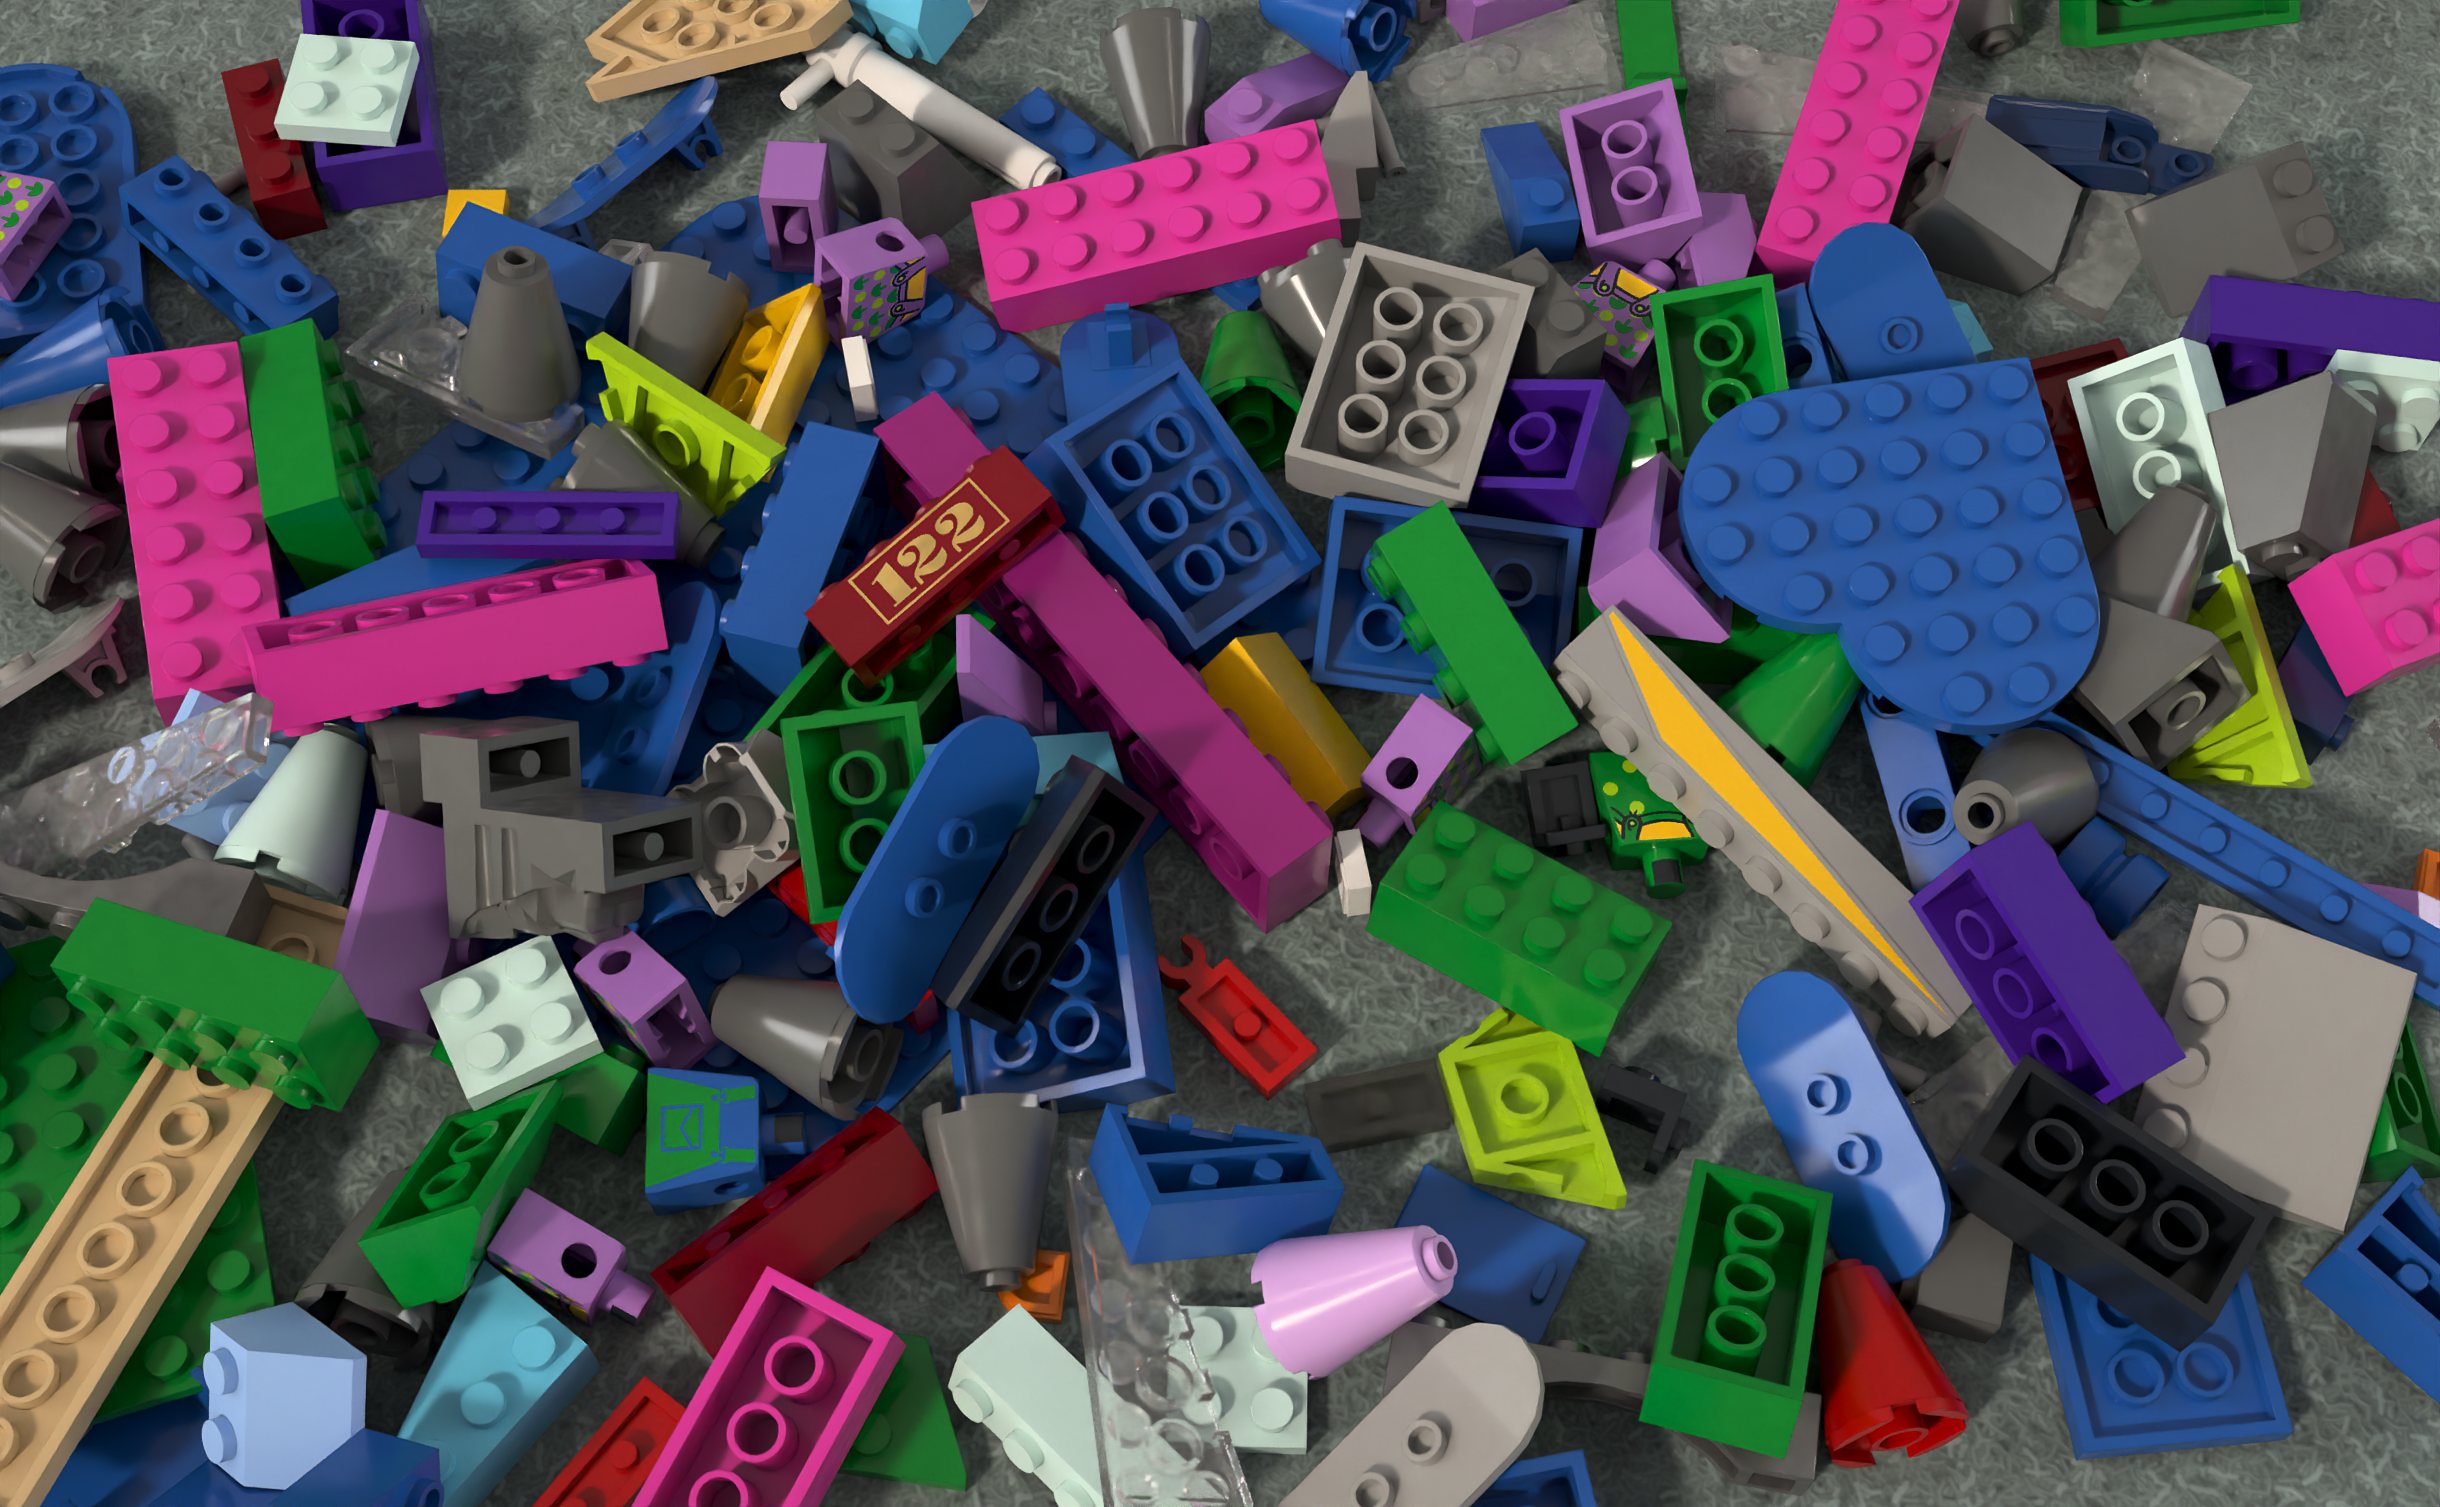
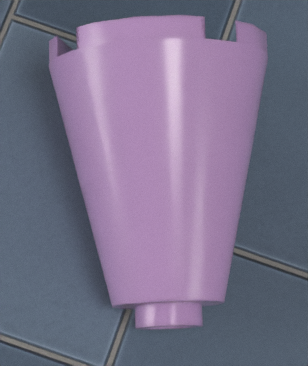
(1346, 1292)

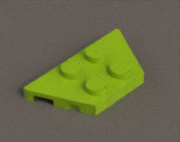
(696, 437)
(2258, 739)
(1528, 1113)

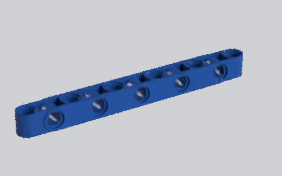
(1909, 756)

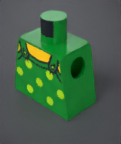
(1643, 827)

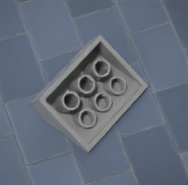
(1406, 381)
(2280, 1063)

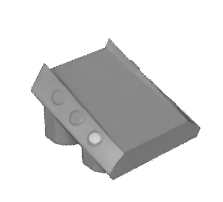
(744, 818)

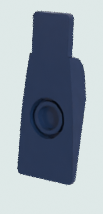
(2097, 144)

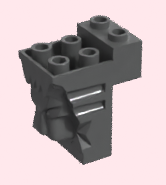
(535, 845)

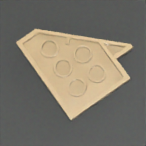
(683, 40)

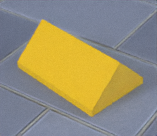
(773, 362)
(1289, 719)

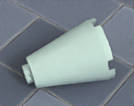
(305, 818)

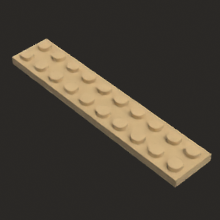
(129, 1234)

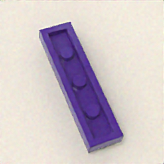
(549, 525)

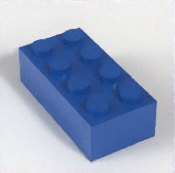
(810, 538)

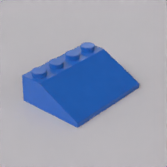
(1173, 508)
(1359, 632)
(1097, 1025)

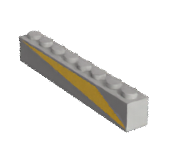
(1760, 821)

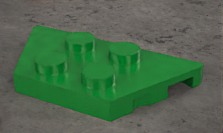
(909, 1428)

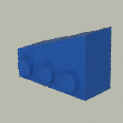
(588, 283)
(1208, 1191)
(2388, 1280)

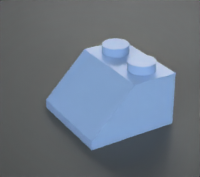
(279, 1395)

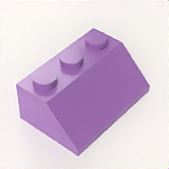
(1632, 175)
(1644, 562)
(400, 929)

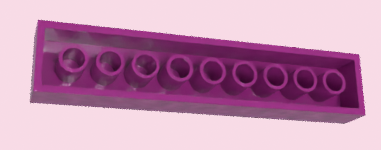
(1124, 680)

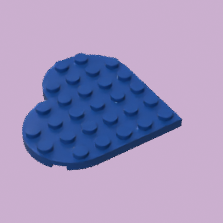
(86, 144)
(1915, 528)

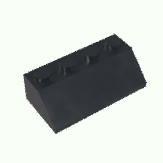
(1042, 896)

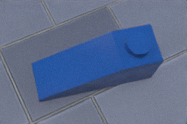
(1532, 191)

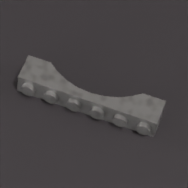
(191, 892)
(1620, 1383)

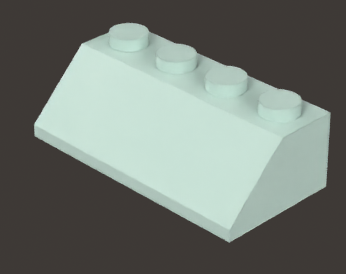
(2152, 430)

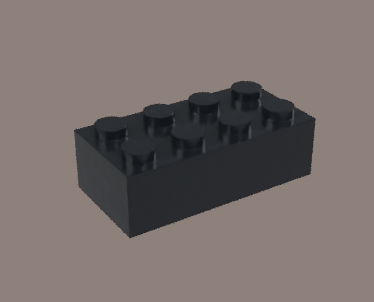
(2105, 1203)

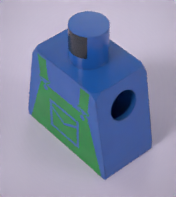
(711, 1138)

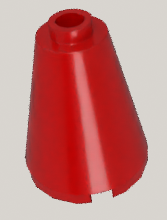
(1878, 1372)

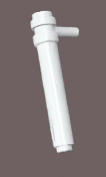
(926, 104)

